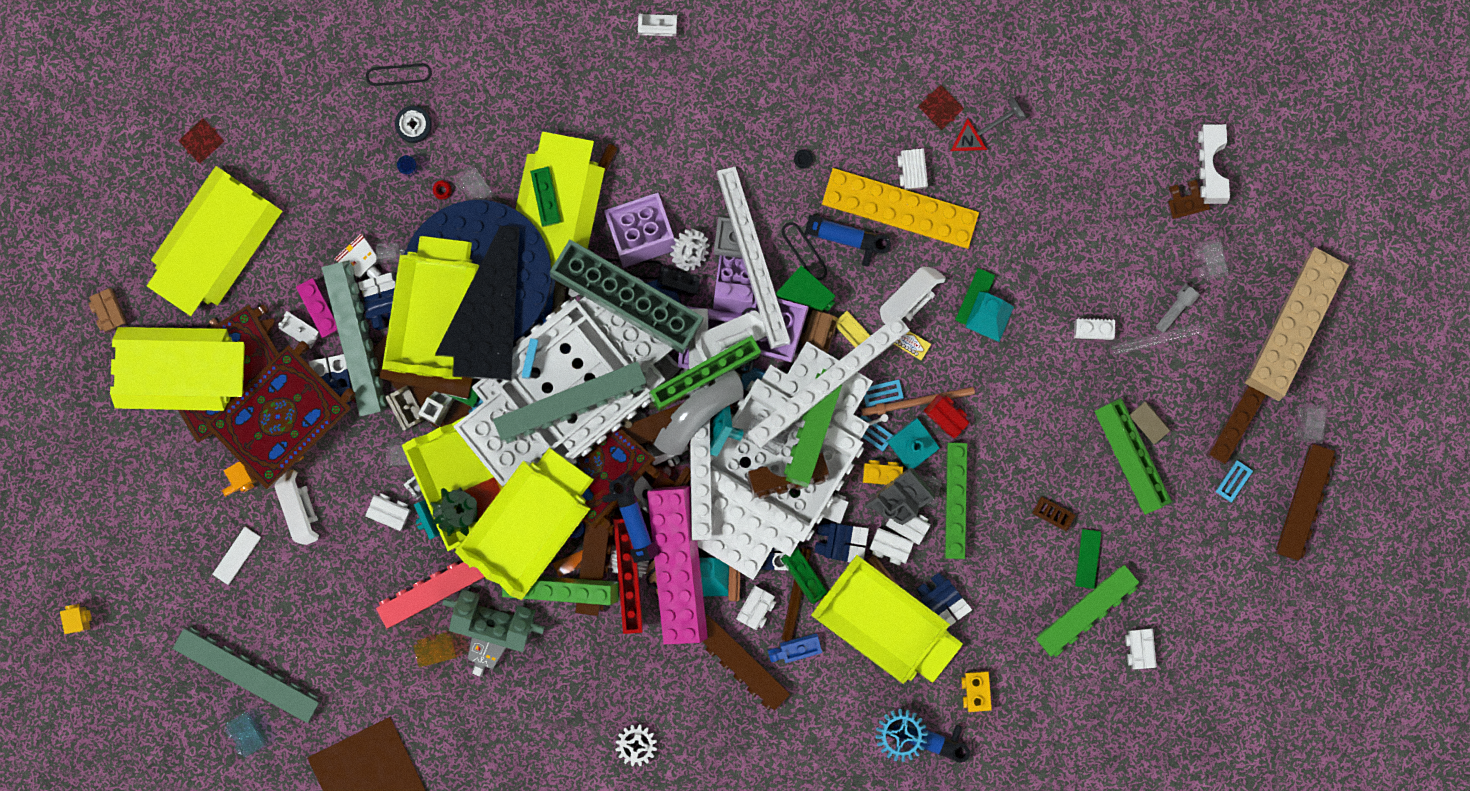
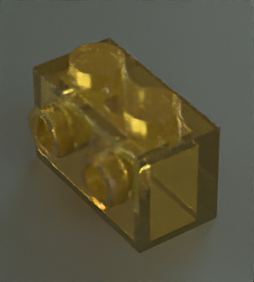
(435, 651)

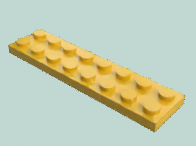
(900, 208)

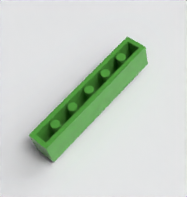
(704, 373)
(810, 439)
(1133, 456)
(955, 500)
(572, 591)
(1088, 609)

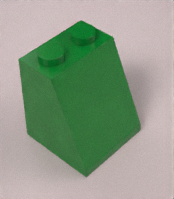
(806, 291)

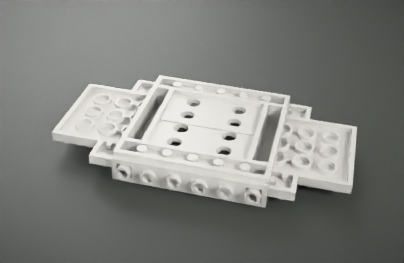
(603, 345)
(750, 527)

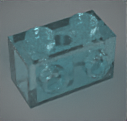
(245, 735)

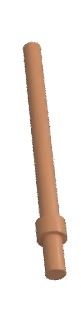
(882, 408)

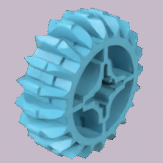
(918, 739)

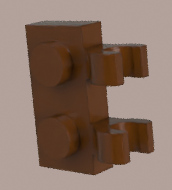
(1188, 204)

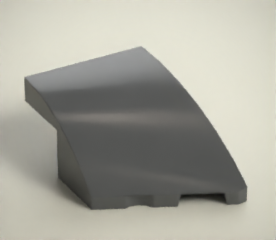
(901, 497)

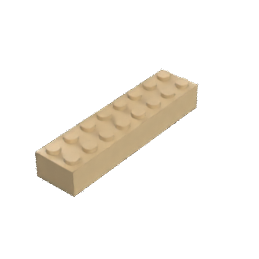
(1296, 324)

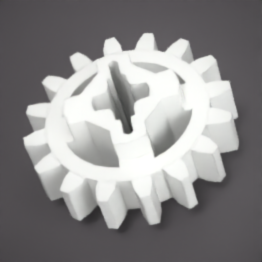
(689, 249)
(634, 754)

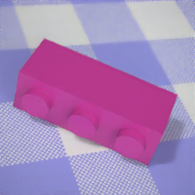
(318, 307)

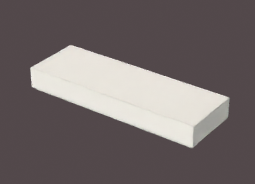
(236, 555)

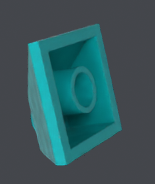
(989, 316)
(714, 577)

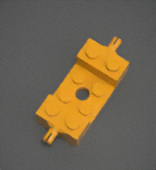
(240, 478)

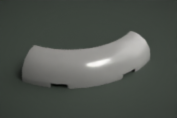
(697, 412)

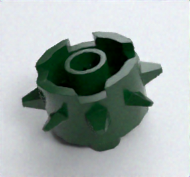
(455, 511)

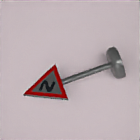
(968, 137)

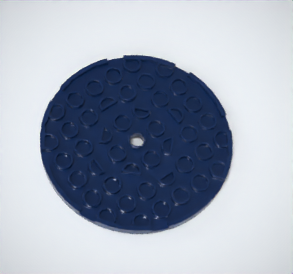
(477, 223)

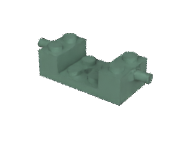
(472, 621)

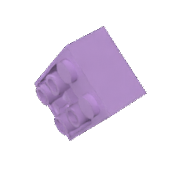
(733, 286)

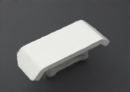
(912, 295)
(729, 333)
(296, 509)

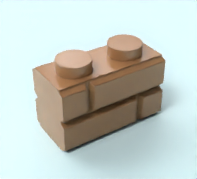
(108, 310)
(819, 330)

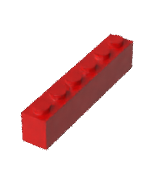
(628, 580)

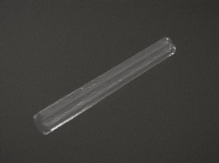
(1157, 339)

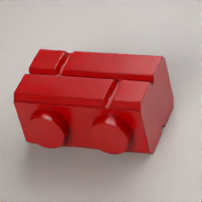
(946, 416)

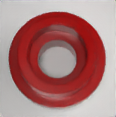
(437, 185)

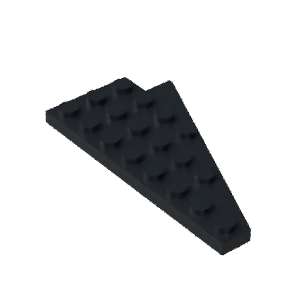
(484, 322)

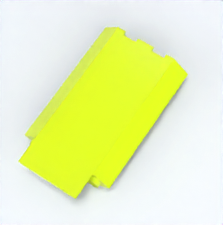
(576, 188)
(211, 242)
(424, 304)
(176, 368)
(446, 462)
(527, 523)
(886, 623)

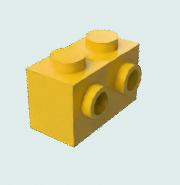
(880, 474)
(75, 619)
(977, 691)

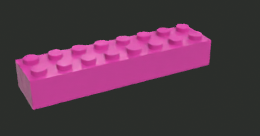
(677, 566)

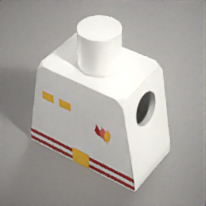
(361, 257)

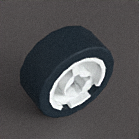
(420, 131)

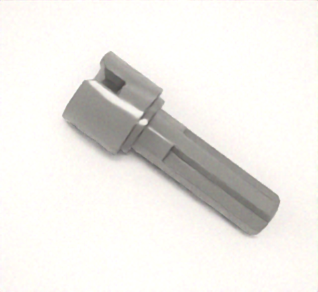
(1185, 297)

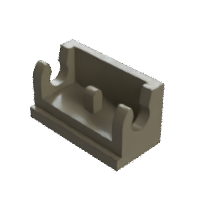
(405, 407)
(1150, 422)

